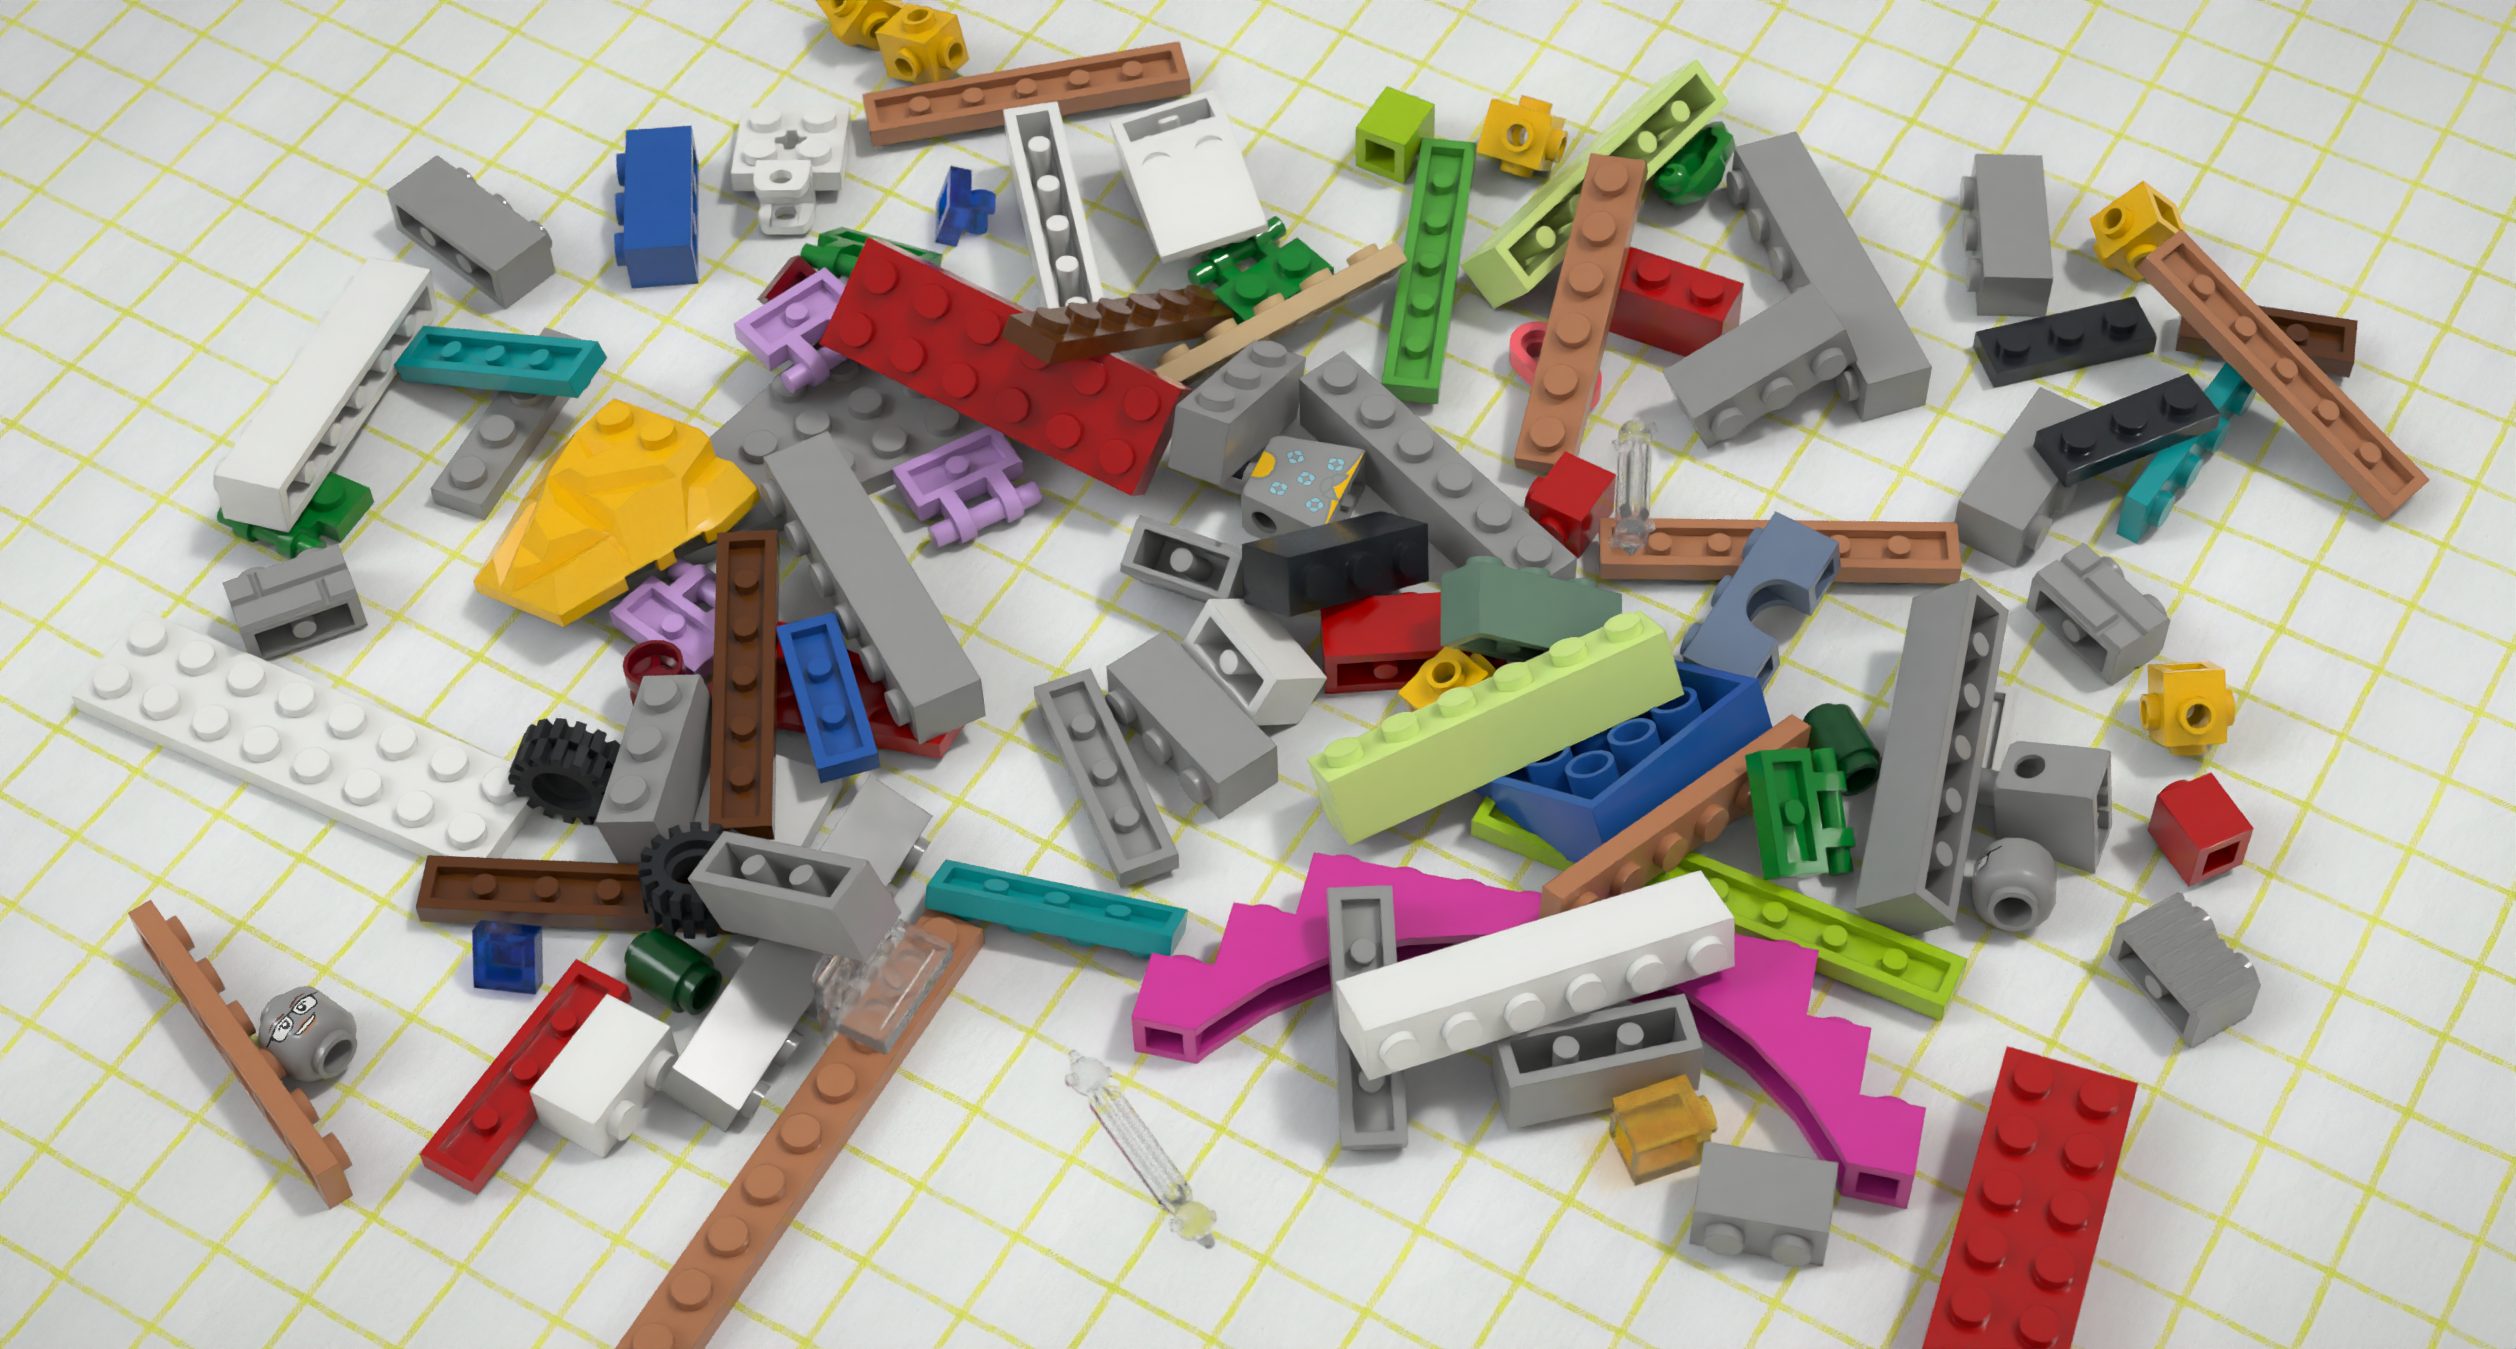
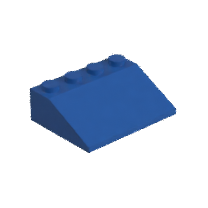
(1625, 772)

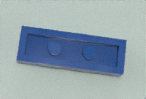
(828, 697)

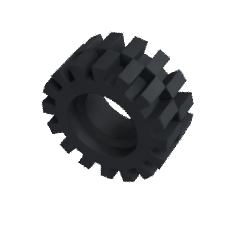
(563, 769)
(662, 870)

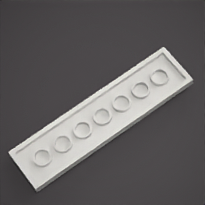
(305, 741)

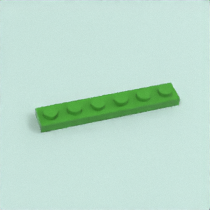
(1430, 276)

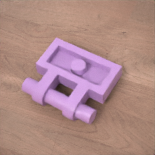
(790, 326)
(959, 472)
(669, 614)

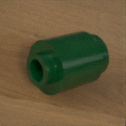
(1855, 752)
(672, 971)

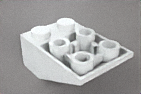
(1188, 176)

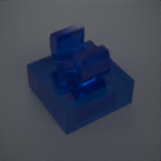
(961, 207)
(507, 957)

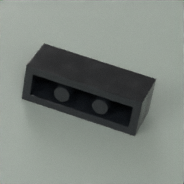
(1335, 563)

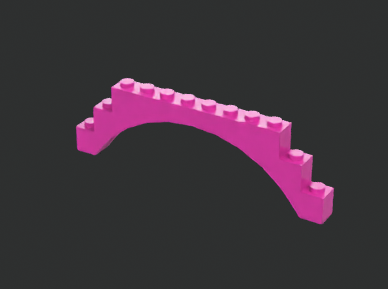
(1744, 1012)

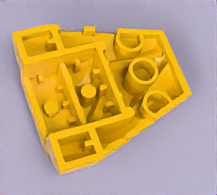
(608, 506)

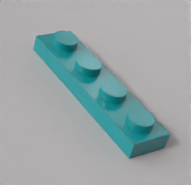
(501, 361)
(2179, 465)
(1056, 908)

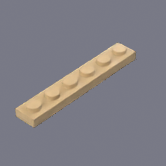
(1279, 316)

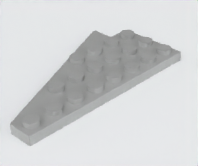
(866, 414)

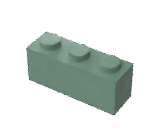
(1518, 610)

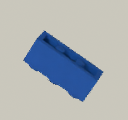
(658, 207)

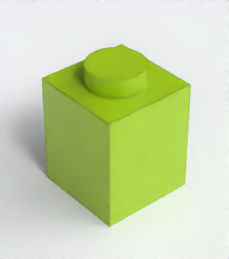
(1393, 133)

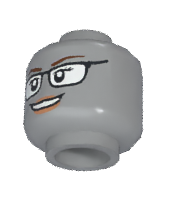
(2014, 884)
(308, 1034)

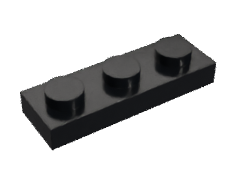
(2064, 341)
(2126, 430)

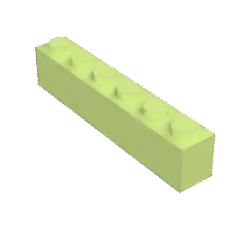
(1539, 232)
(1495, 726)

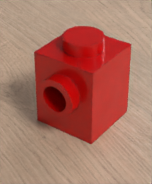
(1572, 501)
(2199, 828)

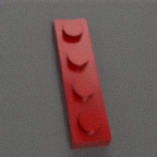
(500, 1105)

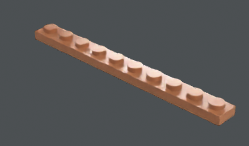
(786, 1169)

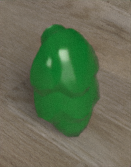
(1696, 167)

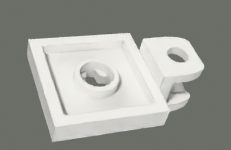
(784, 177)

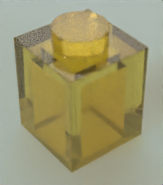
(1661, 1128)

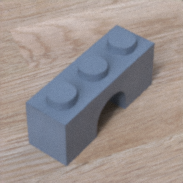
(1779, 567)

